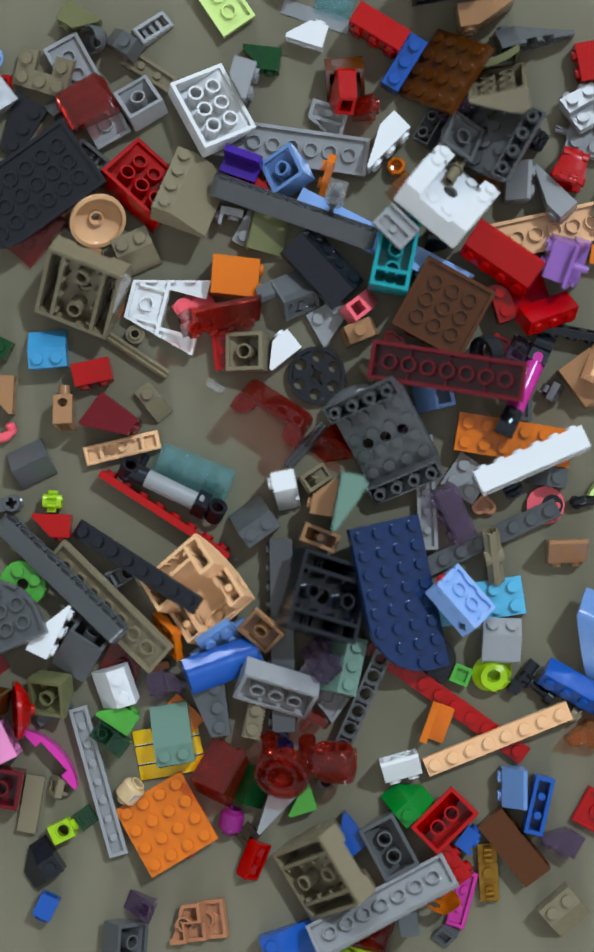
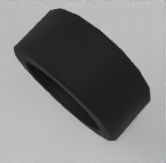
(492, 343)

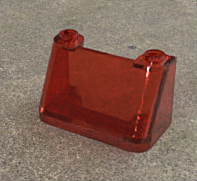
(260, 394)

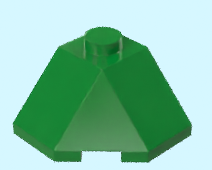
(407, 801)

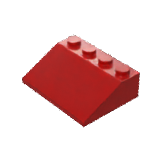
(136, 179)

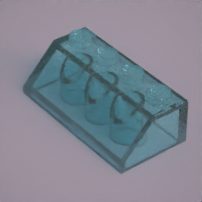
(195, 471)

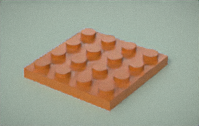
(167, 824)

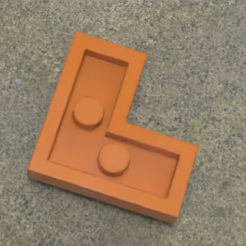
(171, 632)

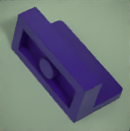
(241, 163)

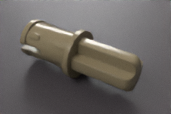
(454, 171)

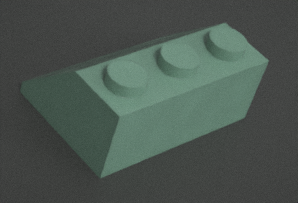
(351, 662)

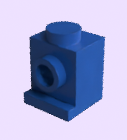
(468, 838)

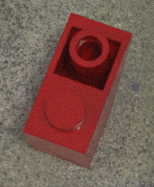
(344, 92)

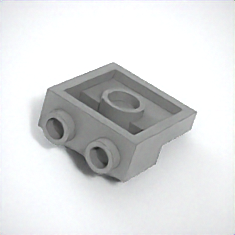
(579, 107)

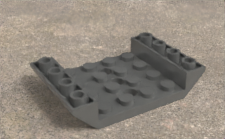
(499, 149)
(391, 464)

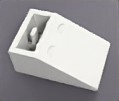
(390, 134)
(48, 644)

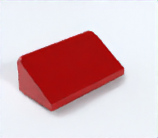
(253, 859)

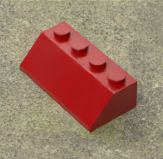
(502, 258)

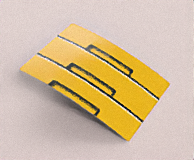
(146, 757)

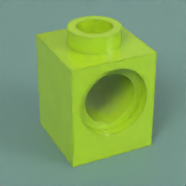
(59, 837)

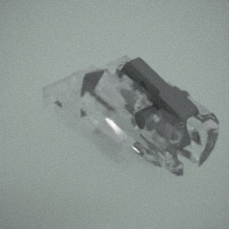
(336, 193)

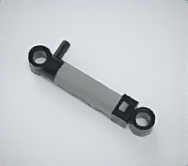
(198, 502)

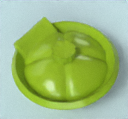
(491, 676)

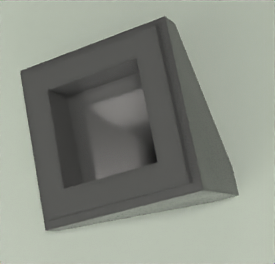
(445, 935)

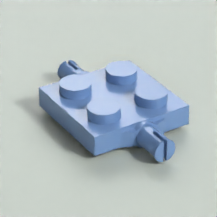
(218, 635)

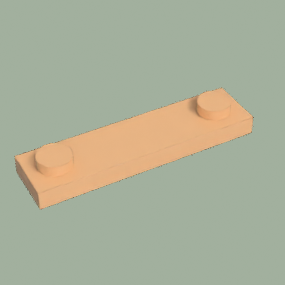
(122, 447)

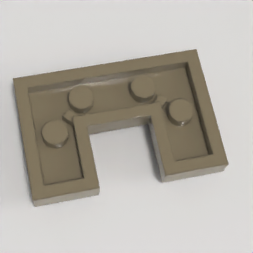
(28, 76)

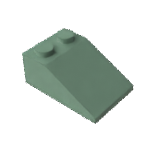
(172, 734)

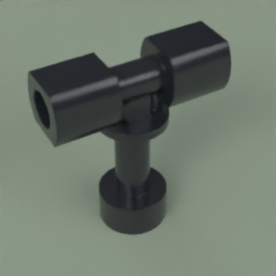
(526, 680)

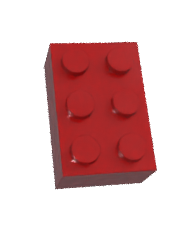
(378, 30)

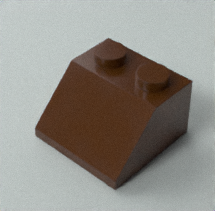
(346, 63)

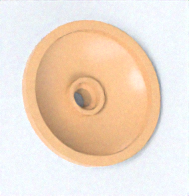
(98, 230)

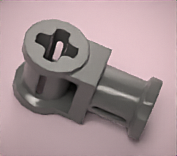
(5, 504)

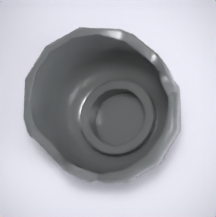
(94, 39)

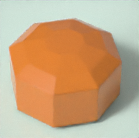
(396, 166)

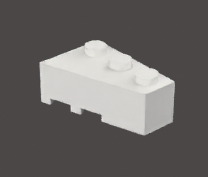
(284, 489)

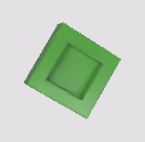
(460, 674)

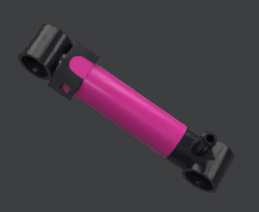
(514, 410)

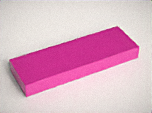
(465, 892)

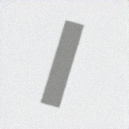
(308, 13)

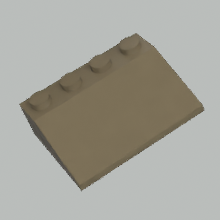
(502, 89)
(185, 194)

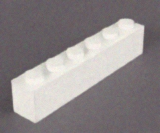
(531, 460)

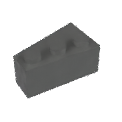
(214, 710)

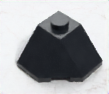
(43, 862)

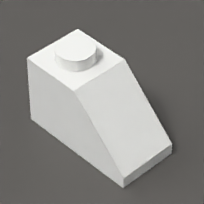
(309, 35)
(283, 348)

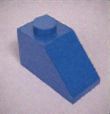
(353, 838)

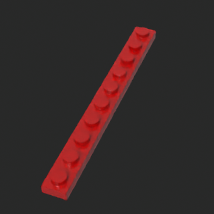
(463, 711)

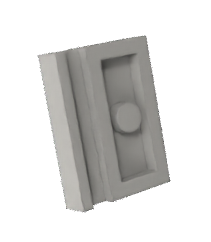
(395, 226)

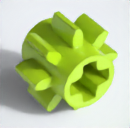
(52, 501)

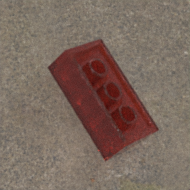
(220, 316)

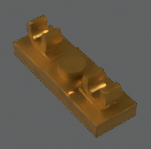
(487, 872)

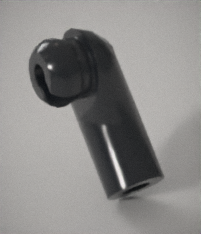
(581, 501)

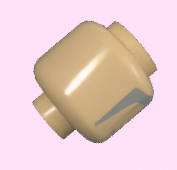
(130, 791)

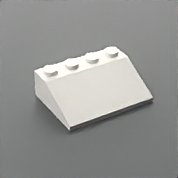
(211, 109)

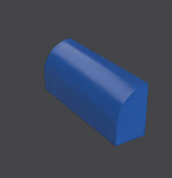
(218, 664)

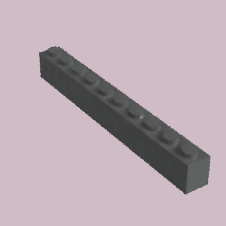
(283, 651)

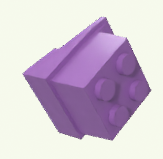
(565, 259)

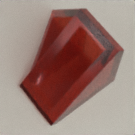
(332, 446)

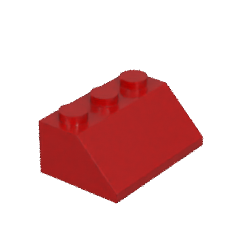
(444, 819)

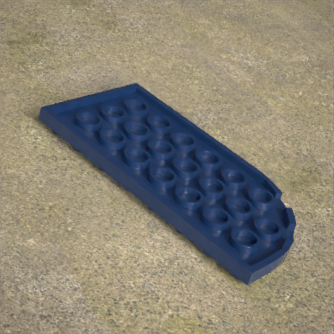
(392, 587)

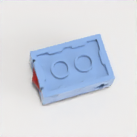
(460, 600)

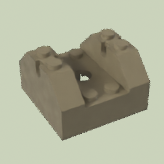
(68, 303)
(321, 888)

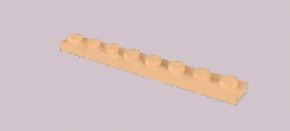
(497, 738)

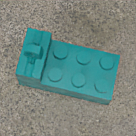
(392, 267)

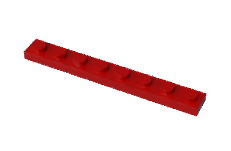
(159, 509)

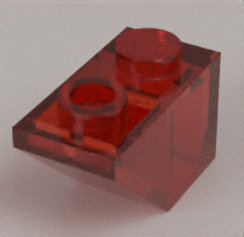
(366, 108)

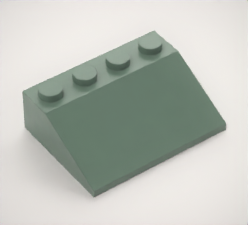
(348, 493)

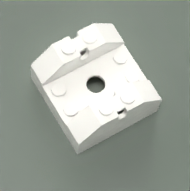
(446, 211)

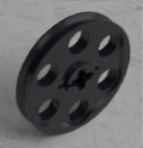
(321, 366)

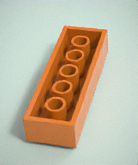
(476, 436)

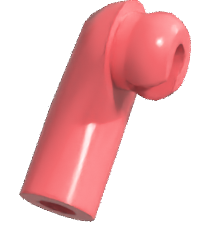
(10, 431)

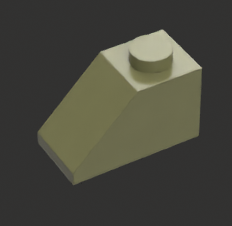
(75, 17)

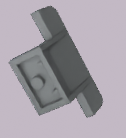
(292, 292)

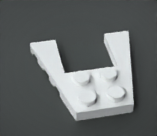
(149, 303)

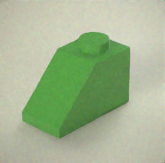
(120, 719)

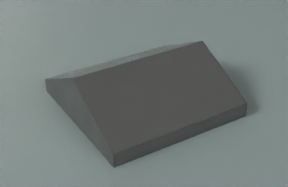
(462, 136)

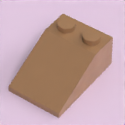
(476, 15)

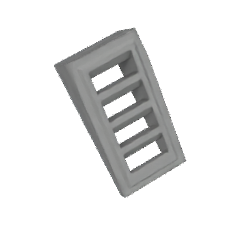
(149, 39)

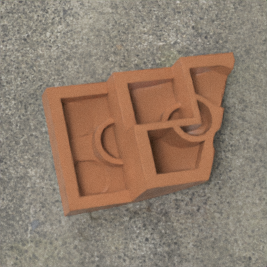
(201, 921)

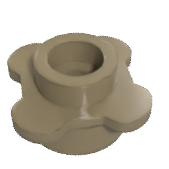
(576, 713)

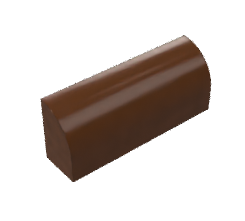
(514, 846)

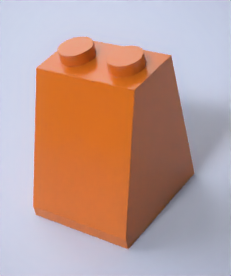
(235, 276)

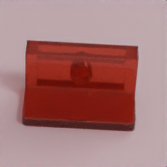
(316, 717)

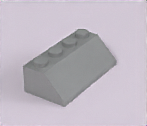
(276, 688)

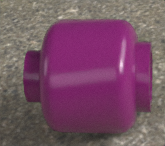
(231, 820)

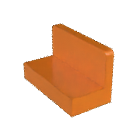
(437, 723)

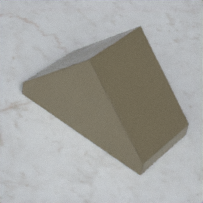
(315, 477)

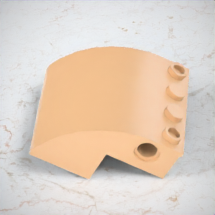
(208, 574)

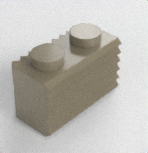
(254, 721)

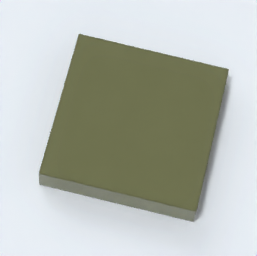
(266, 234)

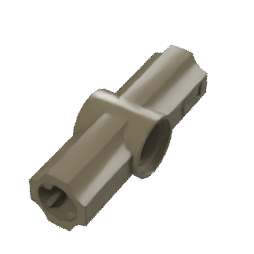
(493, 555)

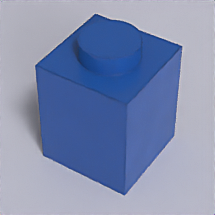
(46, 906)

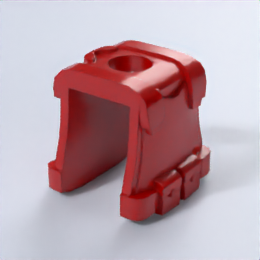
(570, 169)

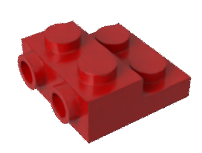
(460, 868)

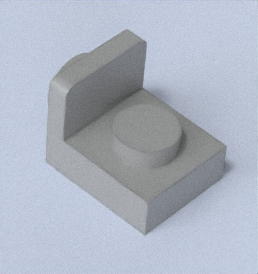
(231, 213)

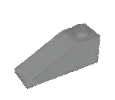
(556, 200)
(272, 808)

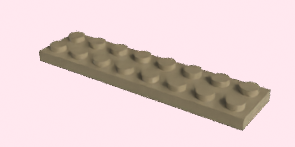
(142, 639)

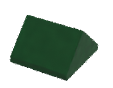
(249, 792)

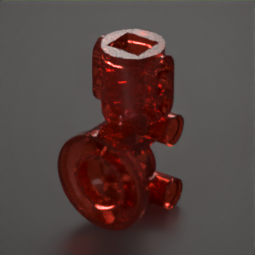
(286, 772)

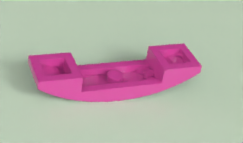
(70, 774)

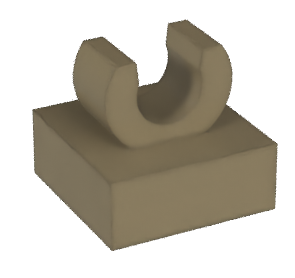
(56, 786)

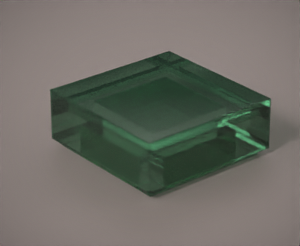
(85, 817)

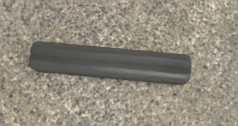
(307, 443)

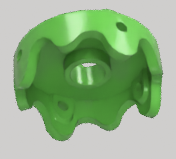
(21, 569)

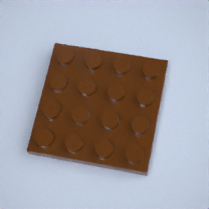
(446, 71)
(443, 307)

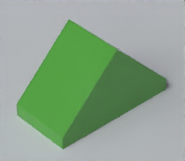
(303, 803)

